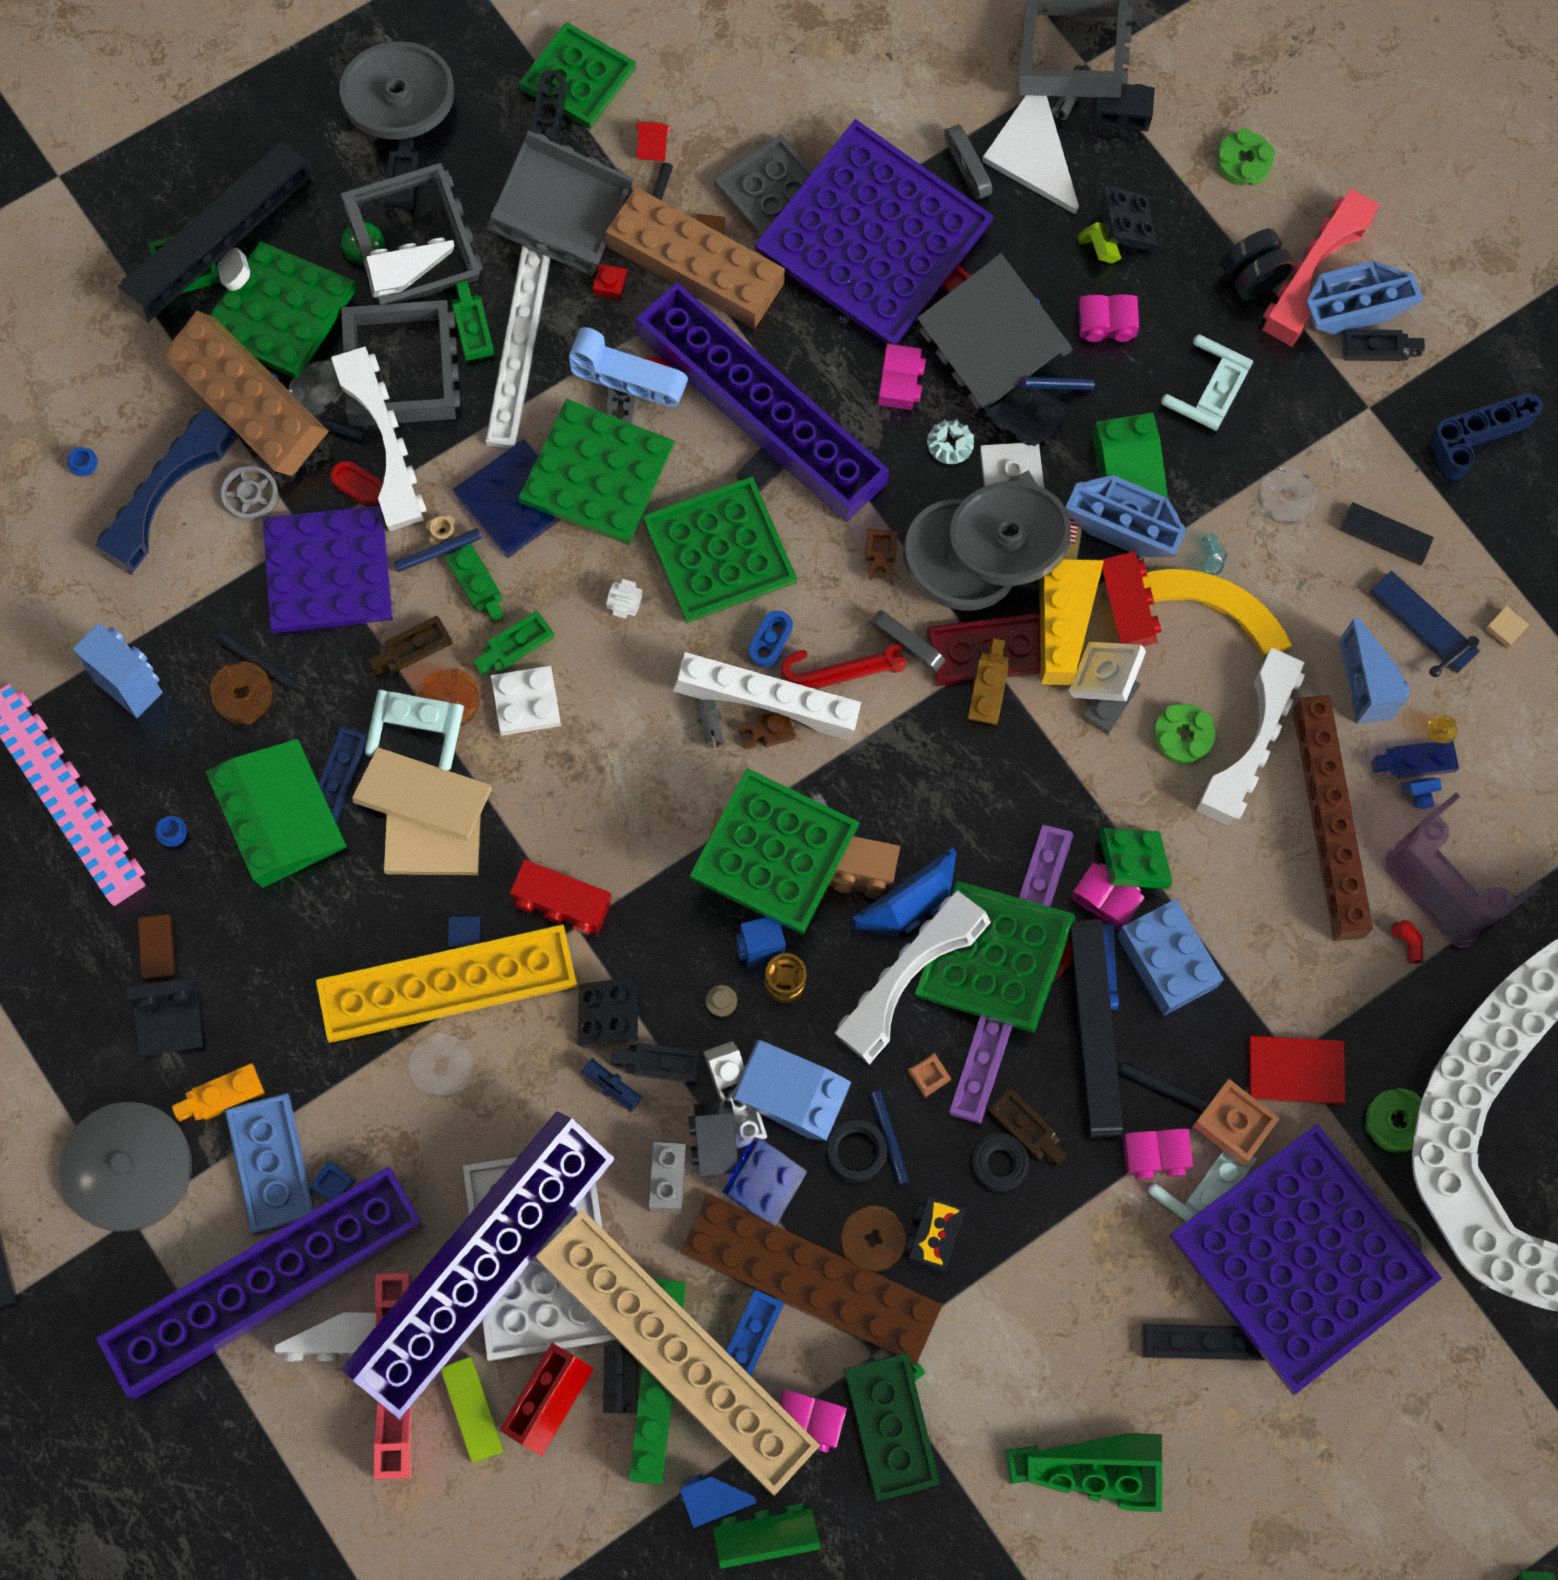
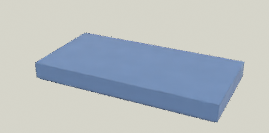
(269, 1163)

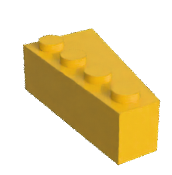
(1065, 612)

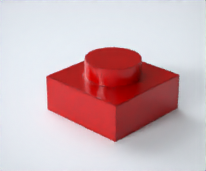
(609, 281)

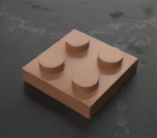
(1236, 1122)

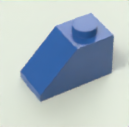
(712, 1499)

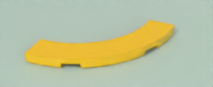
(1223, 597)

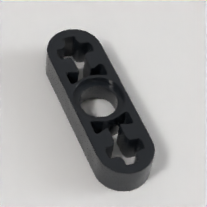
(559, 93)

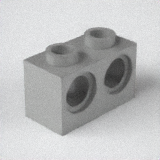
(667, 1177)

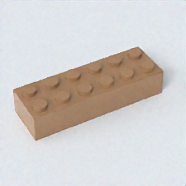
(695, 257)
(244, 393)
(865, 867)

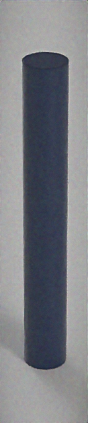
(1056, 383)
(438, 550)
(887, 1130)

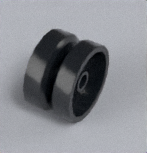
(1257, 264)

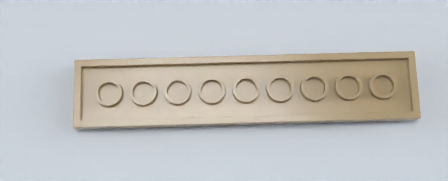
(677, 1352)

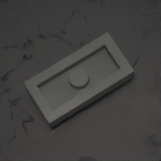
(1105, 713)

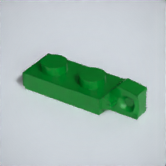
(471, 324)
(476, 581)
(514, 644)

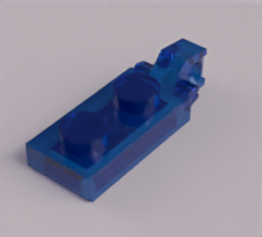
(1417, 760)

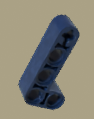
(1487, 428)

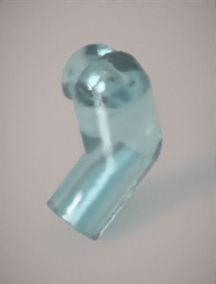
(1217, 555)

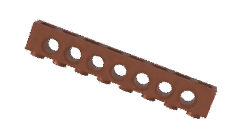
(1332, 818)

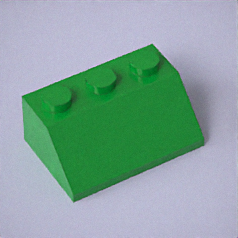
(765, 1536)

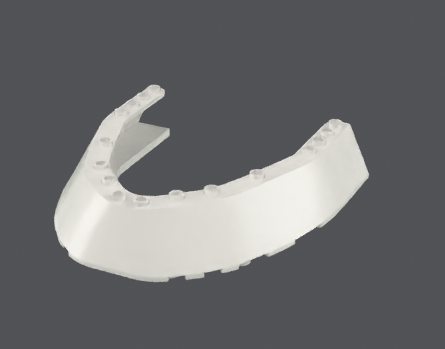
(1453, 1121)

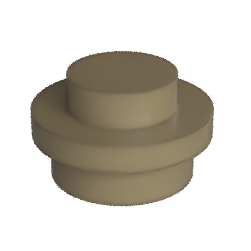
(721, 1000)

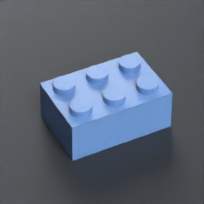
(118, 669)
(1169, 957)

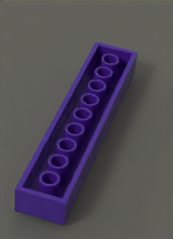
(762, 402)
(477, 1264)
(259, 1283)

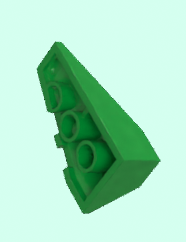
(1108, 1468)

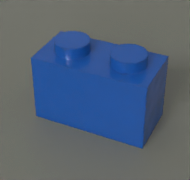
(759, 941)

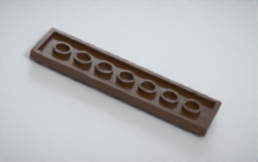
(811, 1279)

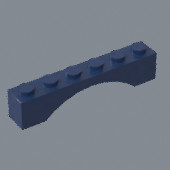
(201, 444)

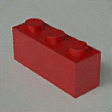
(1130, 599)
(560, 897)
(546, 1399)

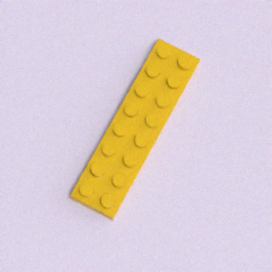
(446, 983)

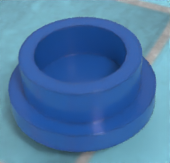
(82, 461)
(171, 831)

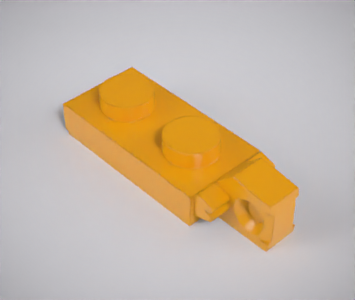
(220, 1094)

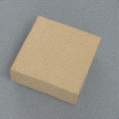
(1507, 627)

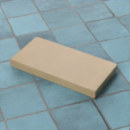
(422, 794)

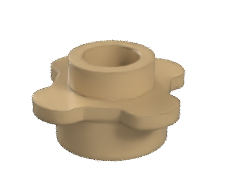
(438, 523)

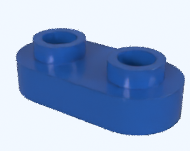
(769, 640)

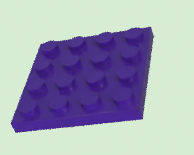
(327, 569)

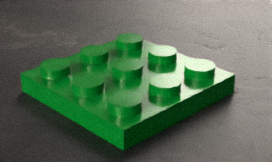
(591, 70)

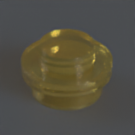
(1442, 729)

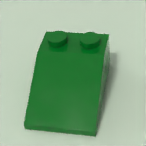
(1131, 451)

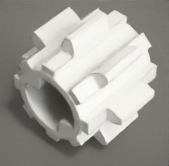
(624, 598)

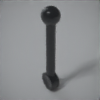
(1471, 643)

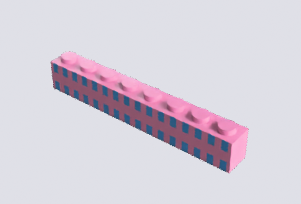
(66, 800)

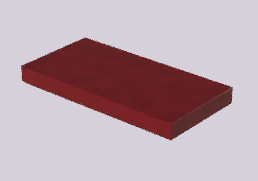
(965, 641)

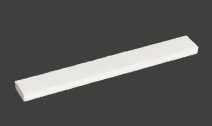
(518, 349)

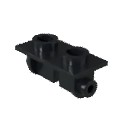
(619, 1380)

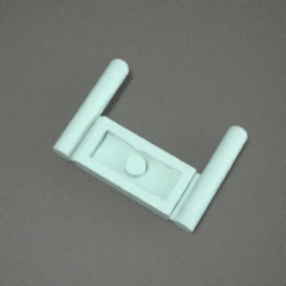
(1220, 389)
(418, 714)
(1219, 1179)

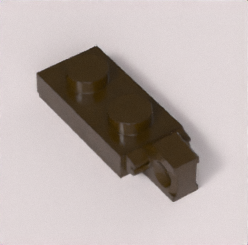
(411, 646)
(1027, 1126)

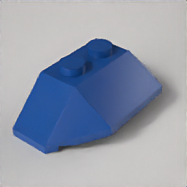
(910, 901)

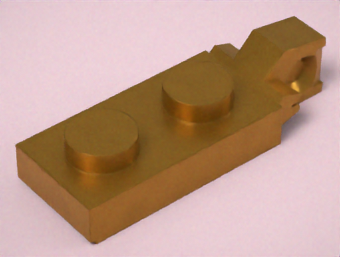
(989, 685)

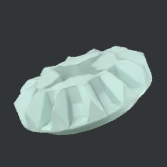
(944, 451)

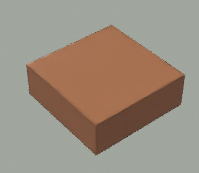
(929, 1075)

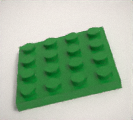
(284, 308)
(597, 471)
(719, 549)
(774, 851)
(1007, 966)

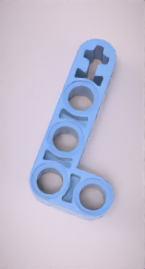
(624, 371)

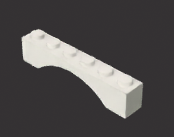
(397, 497)
(724, 682)
(1273, 685)
(952, 928)

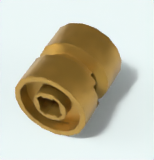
(785, 977)

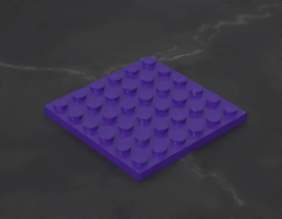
(874, 233)
(1305, 1258)

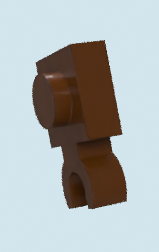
(880, 549)
(771, 728)

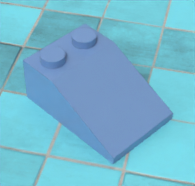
(1372, 675)
(791, 1091)

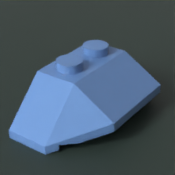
(1361, 296)
(1126, 516)

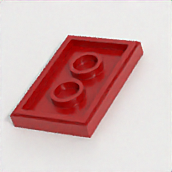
(1296, 1070)

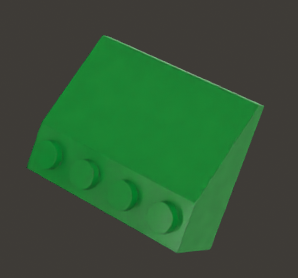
(276, 811)

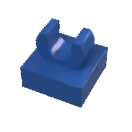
(1421, 791)

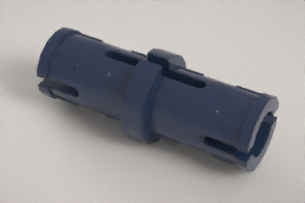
(628, 1098)

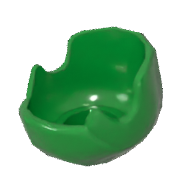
(349, 245)

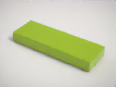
(472, 1410)

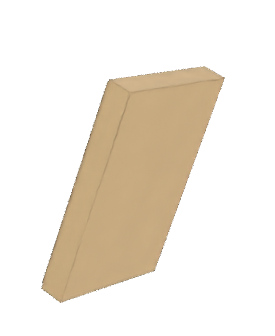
(424, 851)

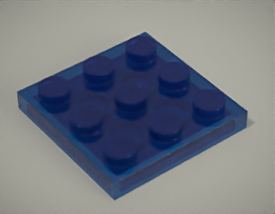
(494, 500)

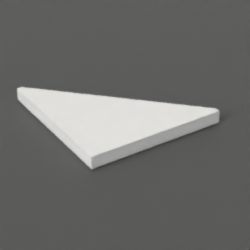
(1032, 153)

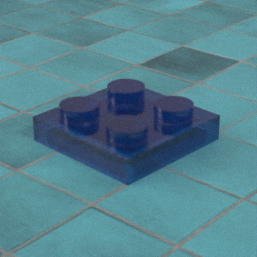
(764, 1181)

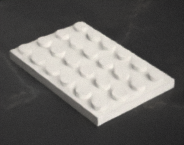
(535, 1306)

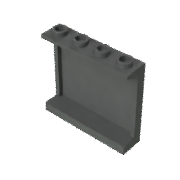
(559, 203)
(992, 332)

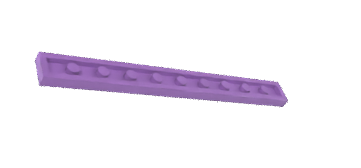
(992, 1036)

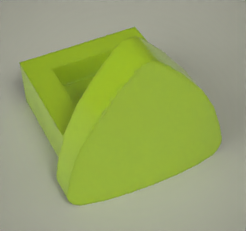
(1105, 250)

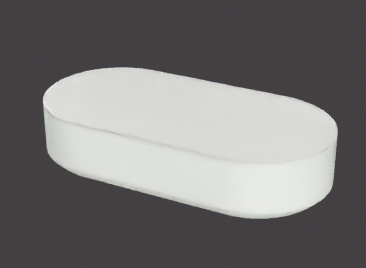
(233, 269)

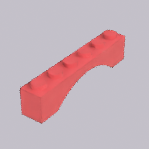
(1346, 226)
(392, 1434)

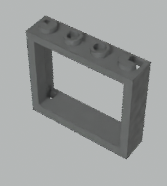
(1075, 82)
(453, 211)
(406, 312)

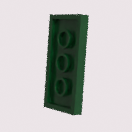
(891, 1426)

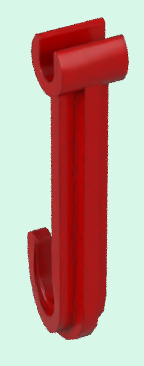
(844, 671)

